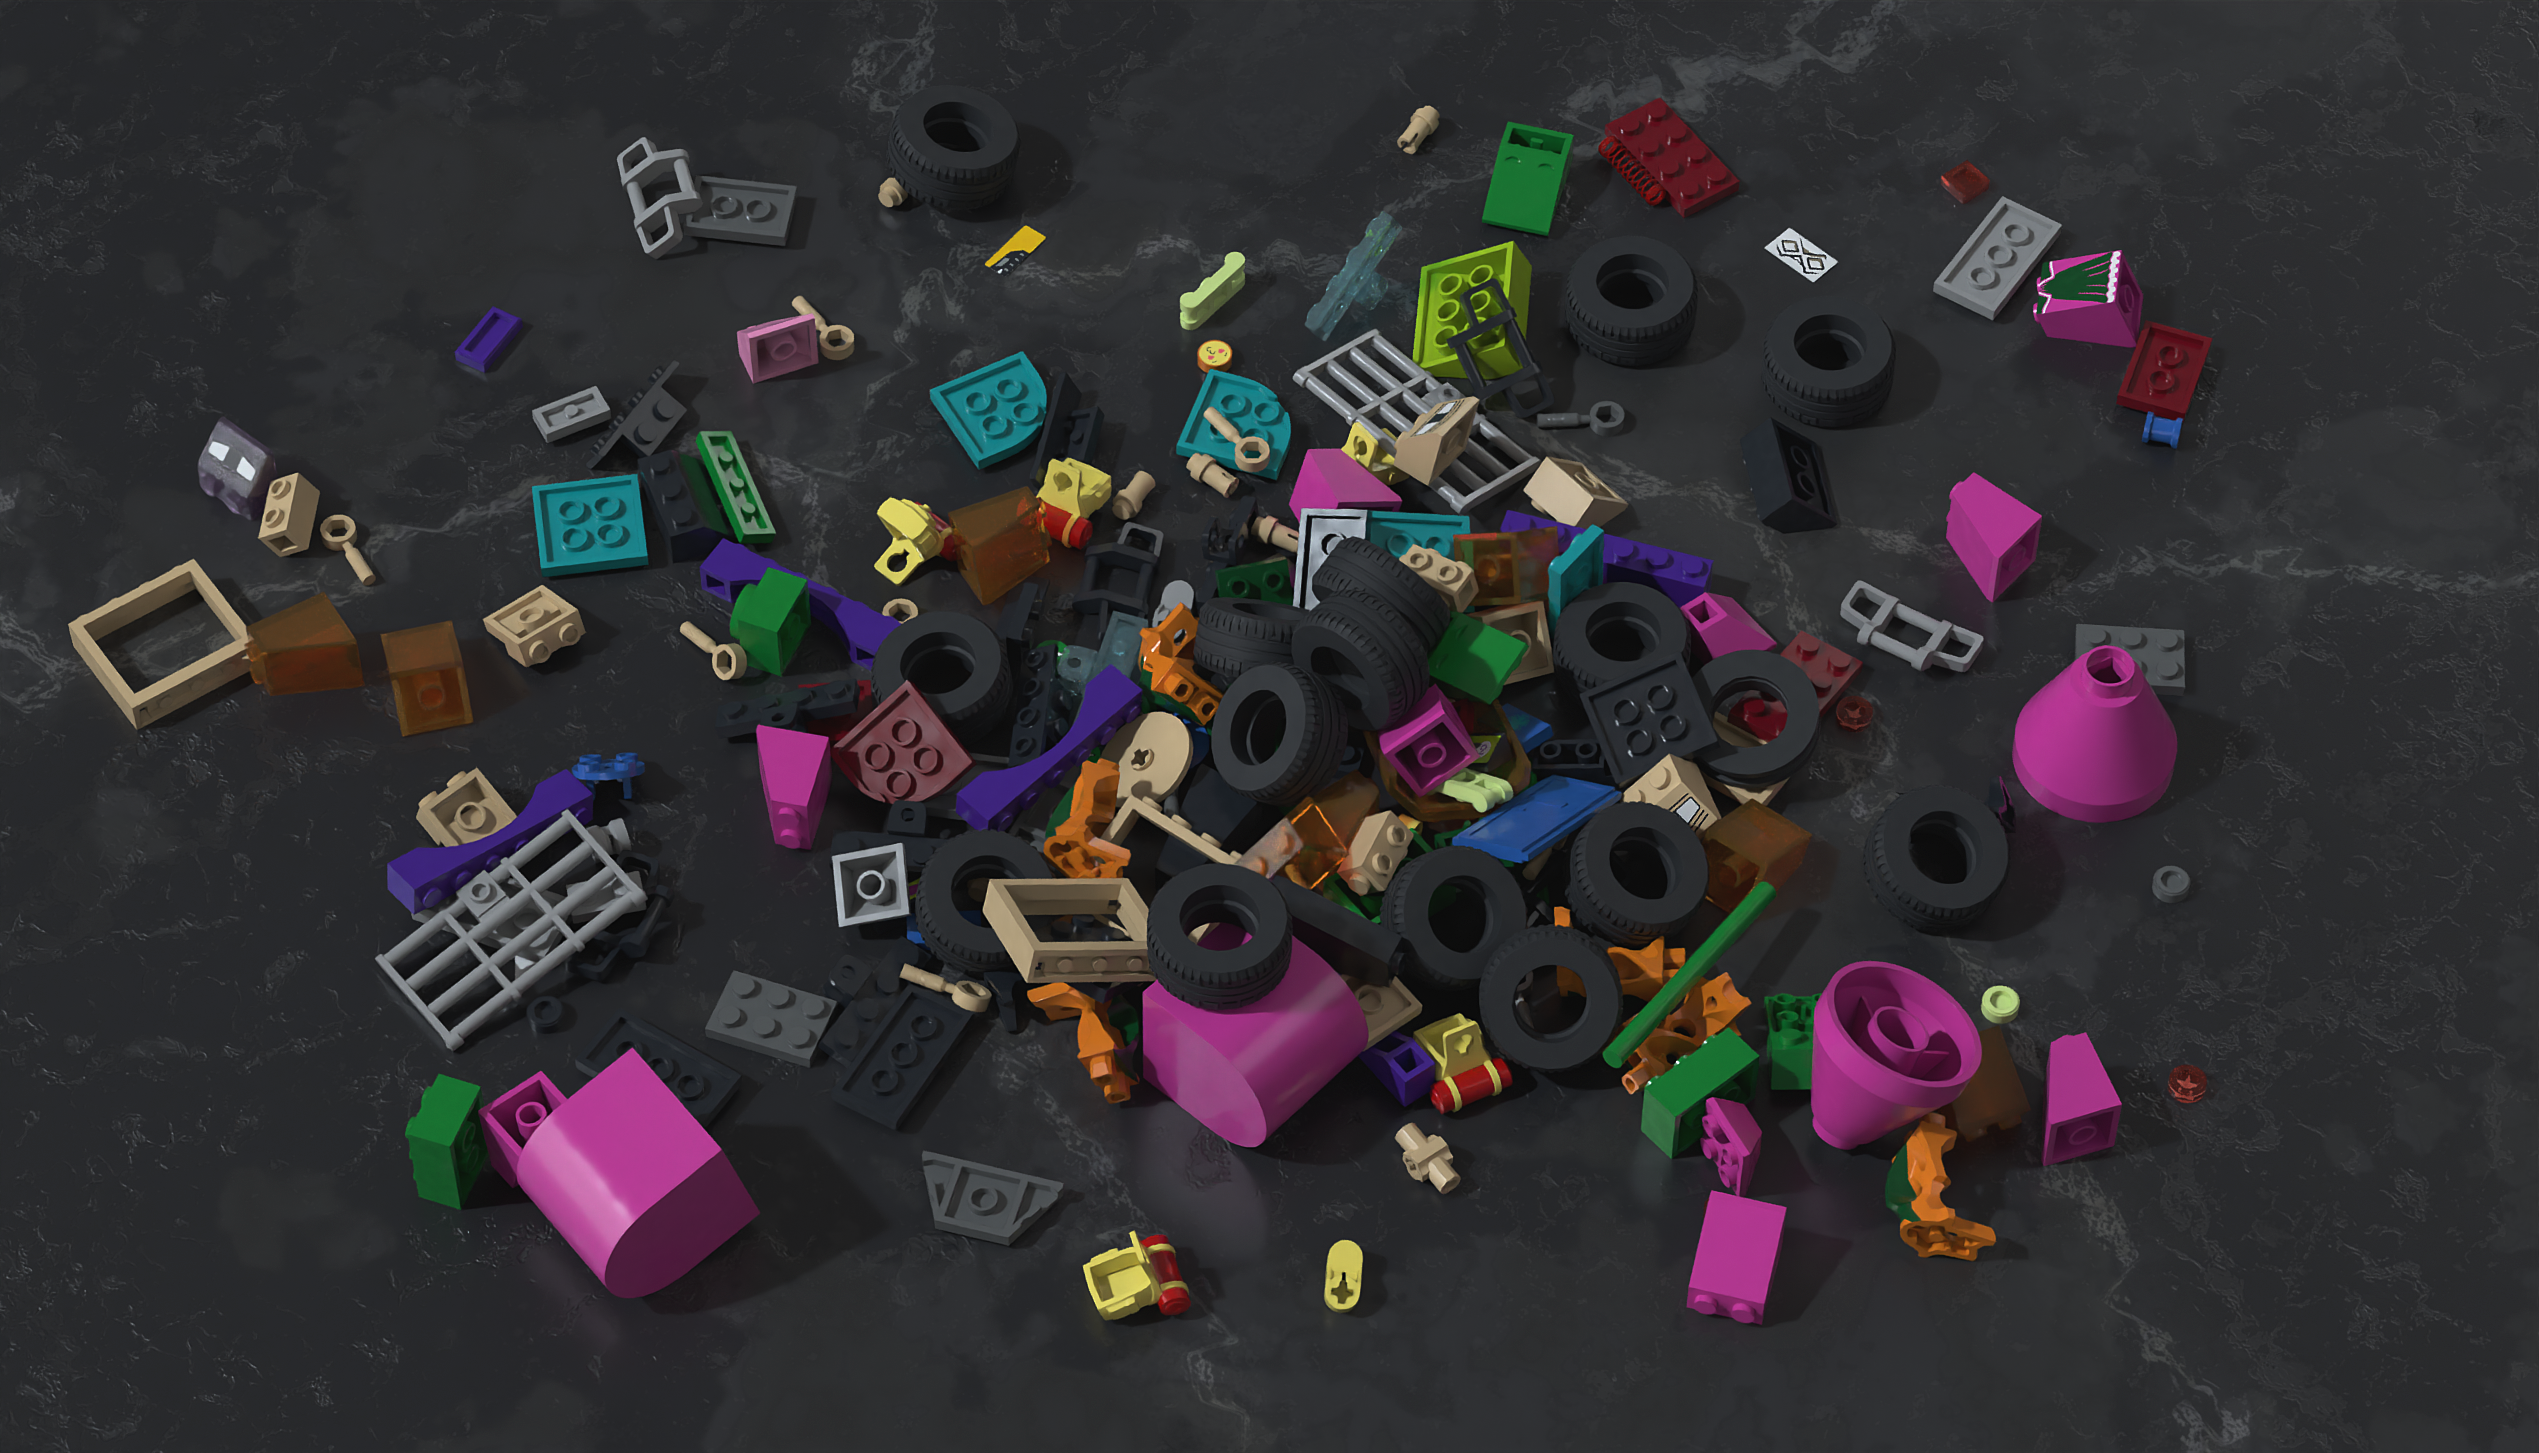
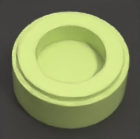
(2000, 1004)

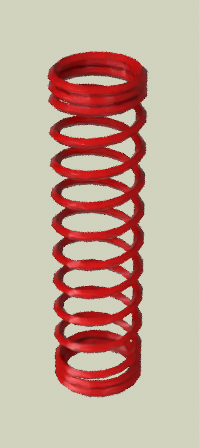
(1652, 192)

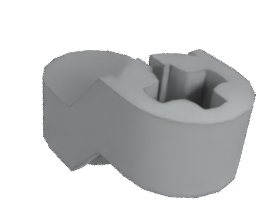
(1173, 594)

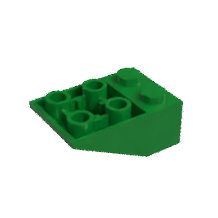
(1528, 178)
(1473, 659)
(1790, 1040)

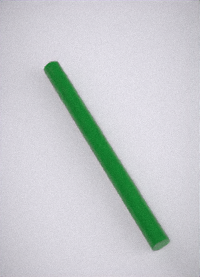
(1689, 974)

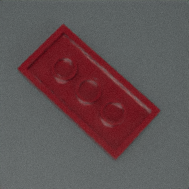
(1673, 157)
(1825, 666)

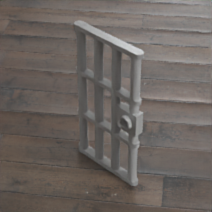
(1405, 392)
(493, 908)

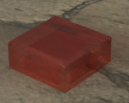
(1965, 182)

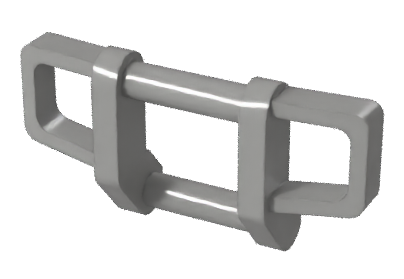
(668, 206)
(1925, 656)

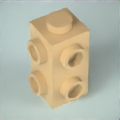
(289, 514)
(1450, 579)
(1375, 853)

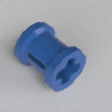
(2162, 430)

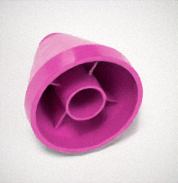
(2096, 740)
(1886, 1052)

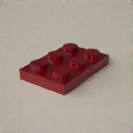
(2164, 371)

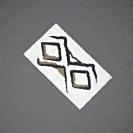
(1801, 255)

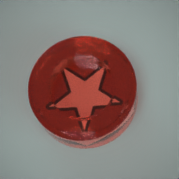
(1854, 714)
(2187, 1083)

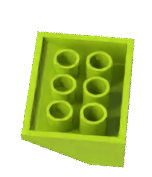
(1442, 314)

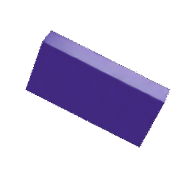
(488, 339)

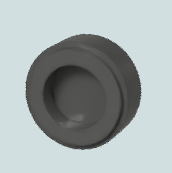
(2171, 884)

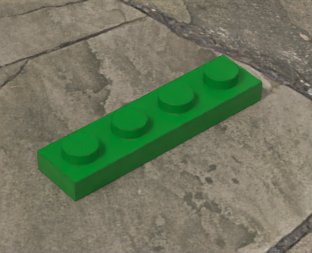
(735, 487)

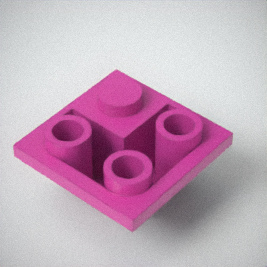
(1722, 627)
(1731, 1141)

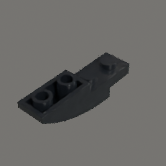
(1574, 759)

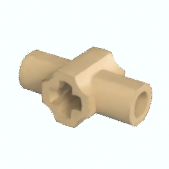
(1427, 1158)

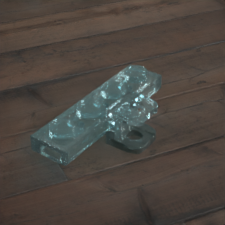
(1356, 279)
(1118, 648)

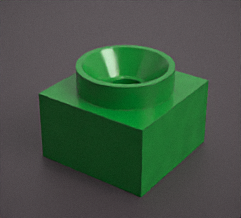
(771, 620)

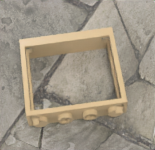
(182, 685)
(1177, 827)
(1070, 961)

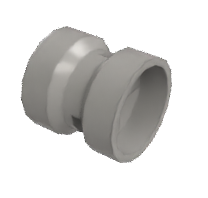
(618, 835)

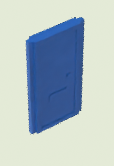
(1538, 818)

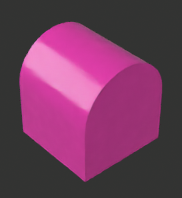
(1256, 1062)
(633, 1180)

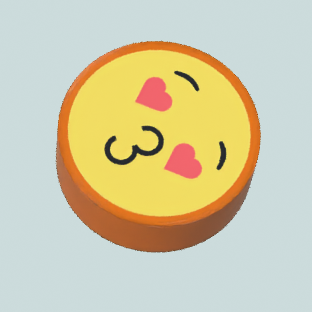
(1214, 355)

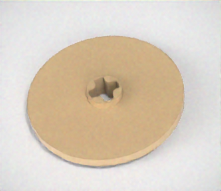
(1164, 746)

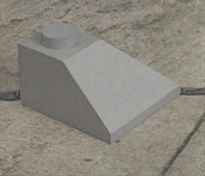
(871, 885)

